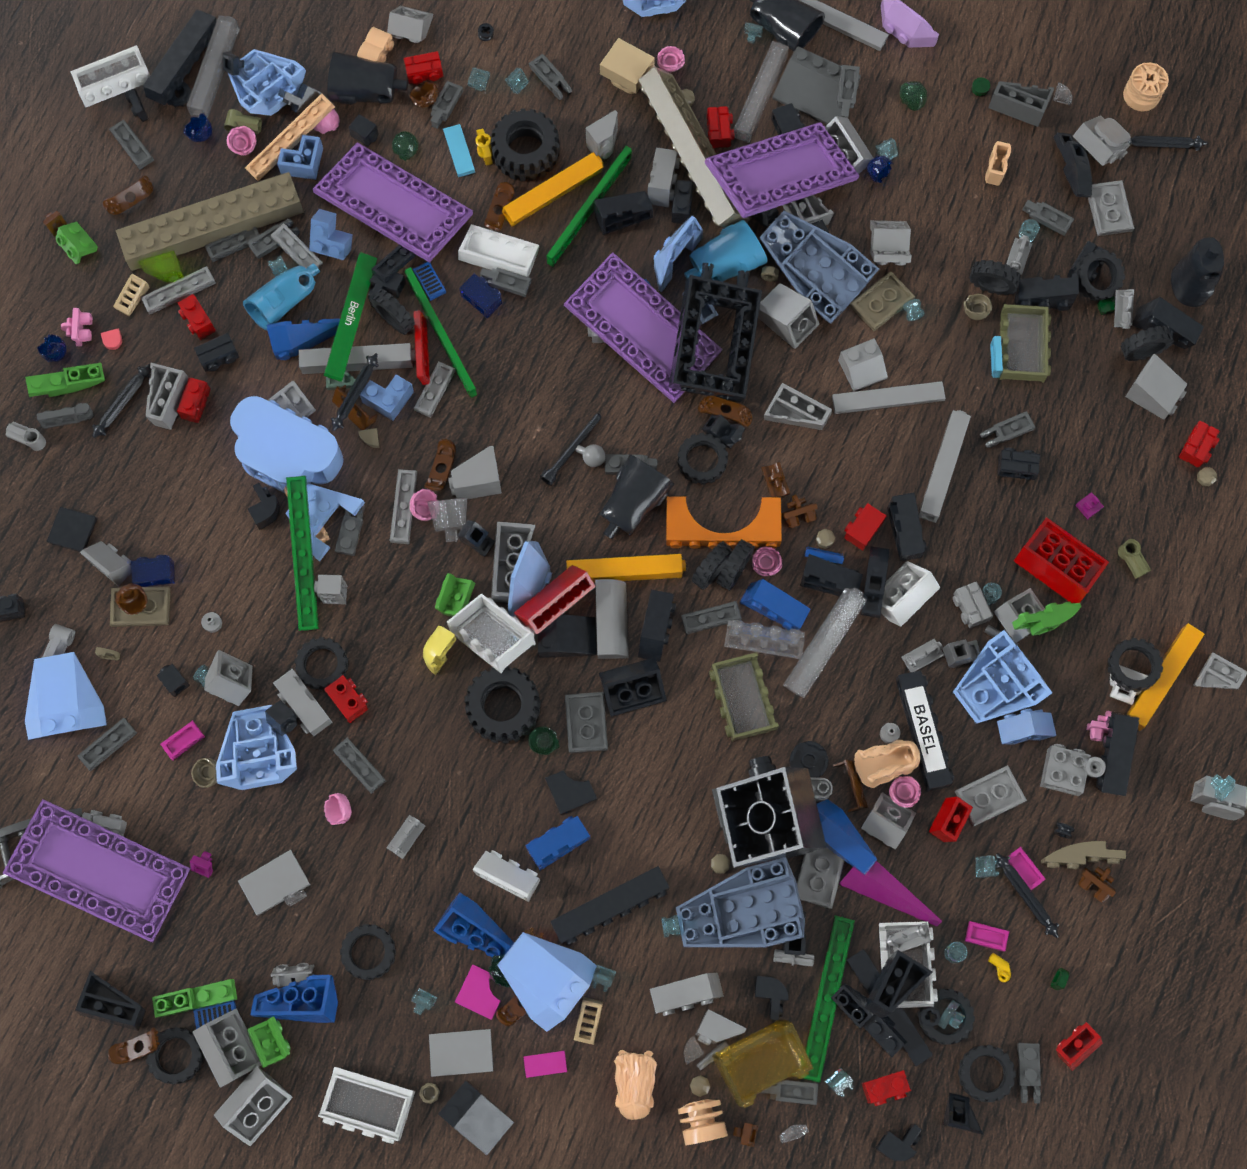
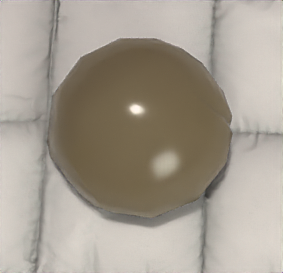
(977, 306)
(204, 772)

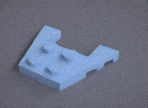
(321, 507)

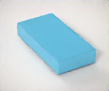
(996, 356)

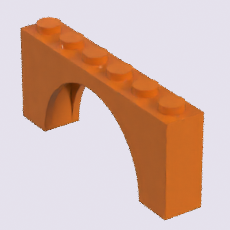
(685, 531)

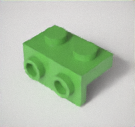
(75, 241)
(454, 595)
(269, 1042)

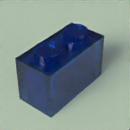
(481, 295)
(153, 571)

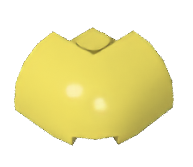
(437, 648)

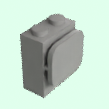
(1103, 139)
(1230, 808)

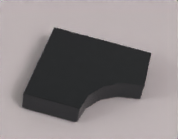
(569, 793)

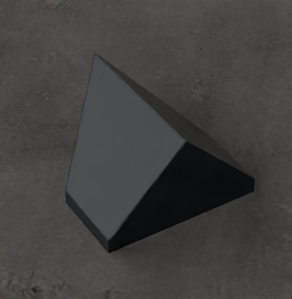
(960, 1114)

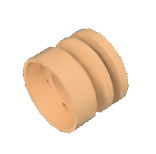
(1145, 86)
(702, 1122)

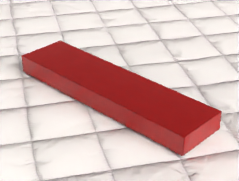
(421, 347)

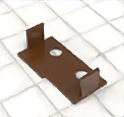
(360, 421)
(855, 783)

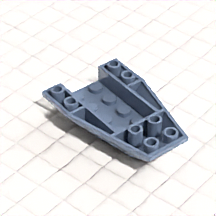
(818, 264)
(745, 910)

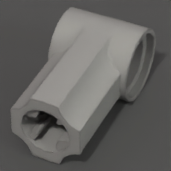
(25, 436)
(60, 638)

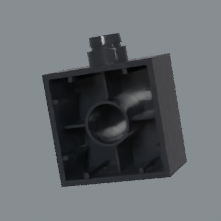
(770, 814)

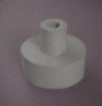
(211, 622)
(887, 736)
(1097, 763)

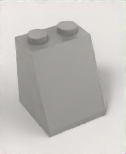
(788, 315)
(1157, 388)
(476, 476)

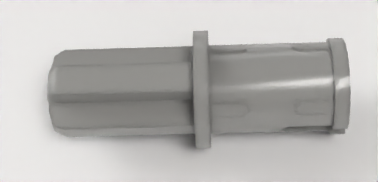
(806, 960)

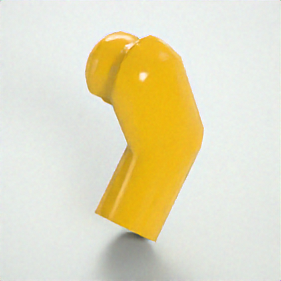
(1002, 966)

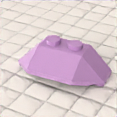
(907, 25)

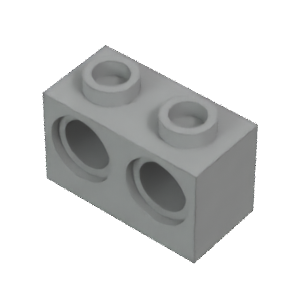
(331, 589)

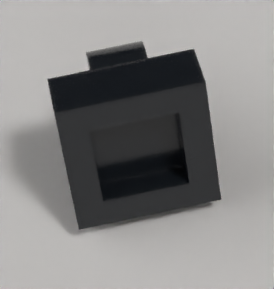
(232, 63)

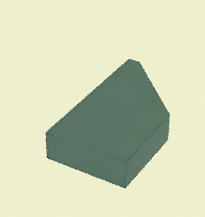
(348, 380)

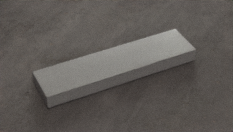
(178, 290)
(402, 515)

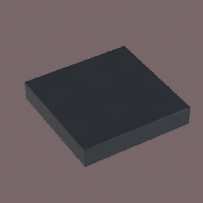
(71, 529)

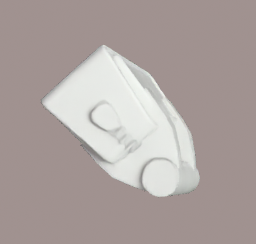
(1121, 696)

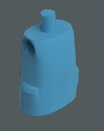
(729, 252)
(280, 295)

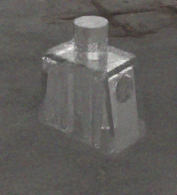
(448, 516)

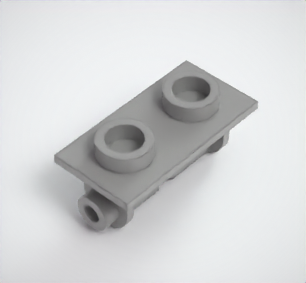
(1019, 253)
(1124, 308)
(923, 655)
(406, 836)
(910, 938)
(285, 974)

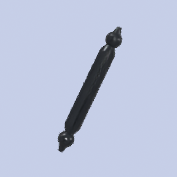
(1166, 141)
(354, 392)
(121, 400)
(1027, 895)

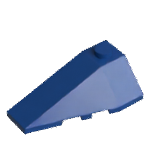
(290, 338)
(843, 837)
(470, 925)
(299, 1001)

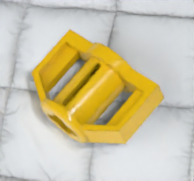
(484, 146)

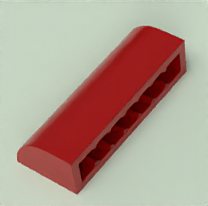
(555, 599)

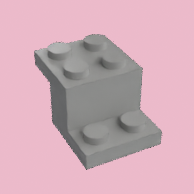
(890, 242)

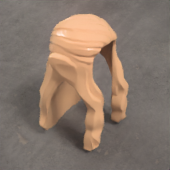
(886, 762)
(635, 1083)

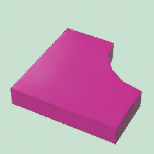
(477, 994)

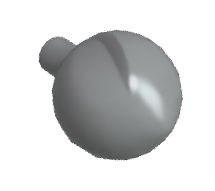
(592, 455)

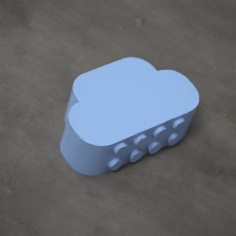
(281, 445)

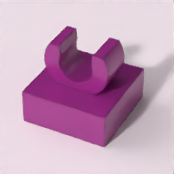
(1089, 505)
(202, 865)

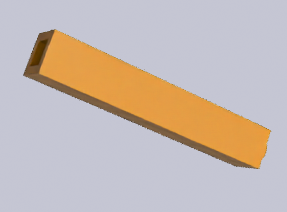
(552, 189)
(632, 567)
(1172, 664)

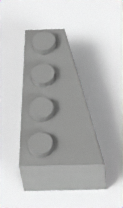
(508, 545)

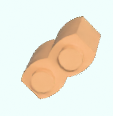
(376, 45)
(998, 163)

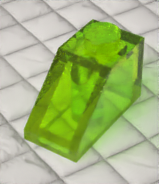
(163, 266)

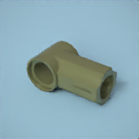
(237, 119)
(1134, 560)

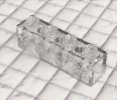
(764, 639)

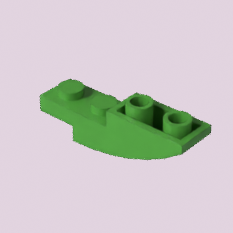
(65, 382)
(1048, 619)
(194, 998)

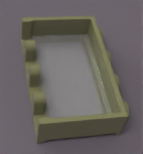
(1025, 342)
(743, 697)

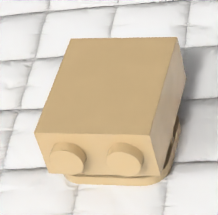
(626, 65)

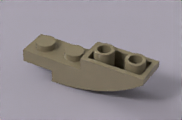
(1076, 855)

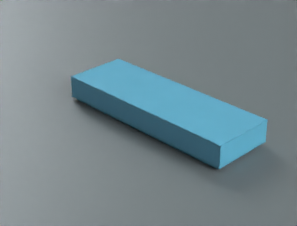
(459, 150)

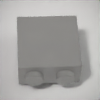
(1064, 770)

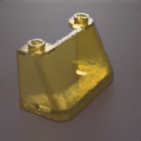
(762, 1061)

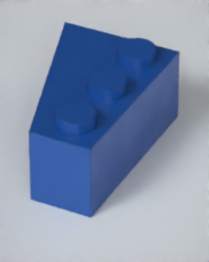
(775, 604)
(557, 842)

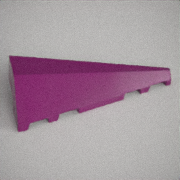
(889, 891)

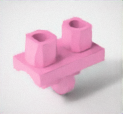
(74, 326)
(1098, 728)

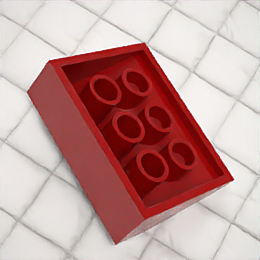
(1061, 561)

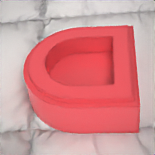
(112, 339)

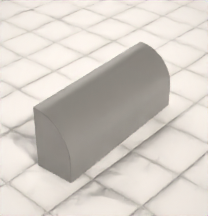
(611, 619)

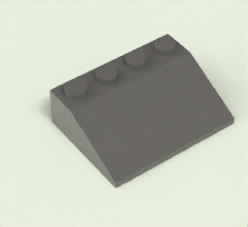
(811, 85)

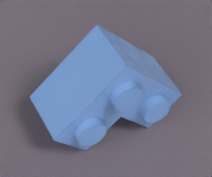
(303, 162)
(326, 239)
(389, 400)
(1026, 726)

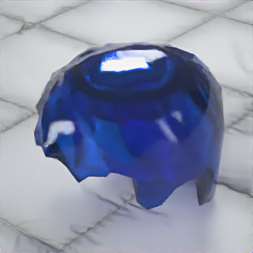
(198, 128)
(879, 168)
(53, 348)

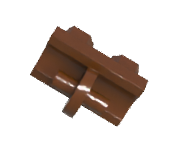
(775, 480)
(807, 510)
(1105, 889)

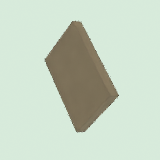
(882, 301)
(154, 614)

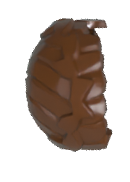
(424, 95)
(131, 599)

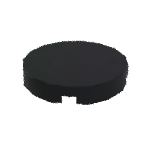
(810, 756)

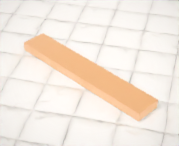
(290, 136)

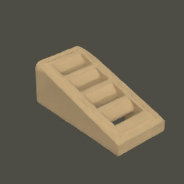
(126, 291)
(593, 1003)

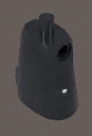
(788, 20)
(362, 80)
(1198, 273)
(634, 496)

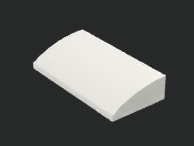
(495, 250)

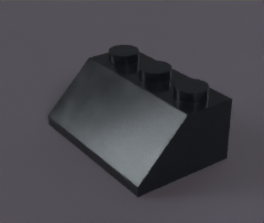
(632, 686)

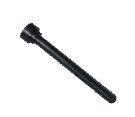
(549, 475)

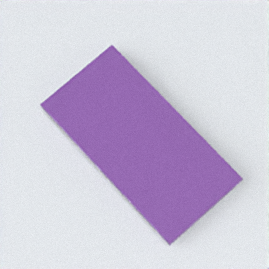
(781, 169)
(393, 202)
(636, 322)
(96, 870)

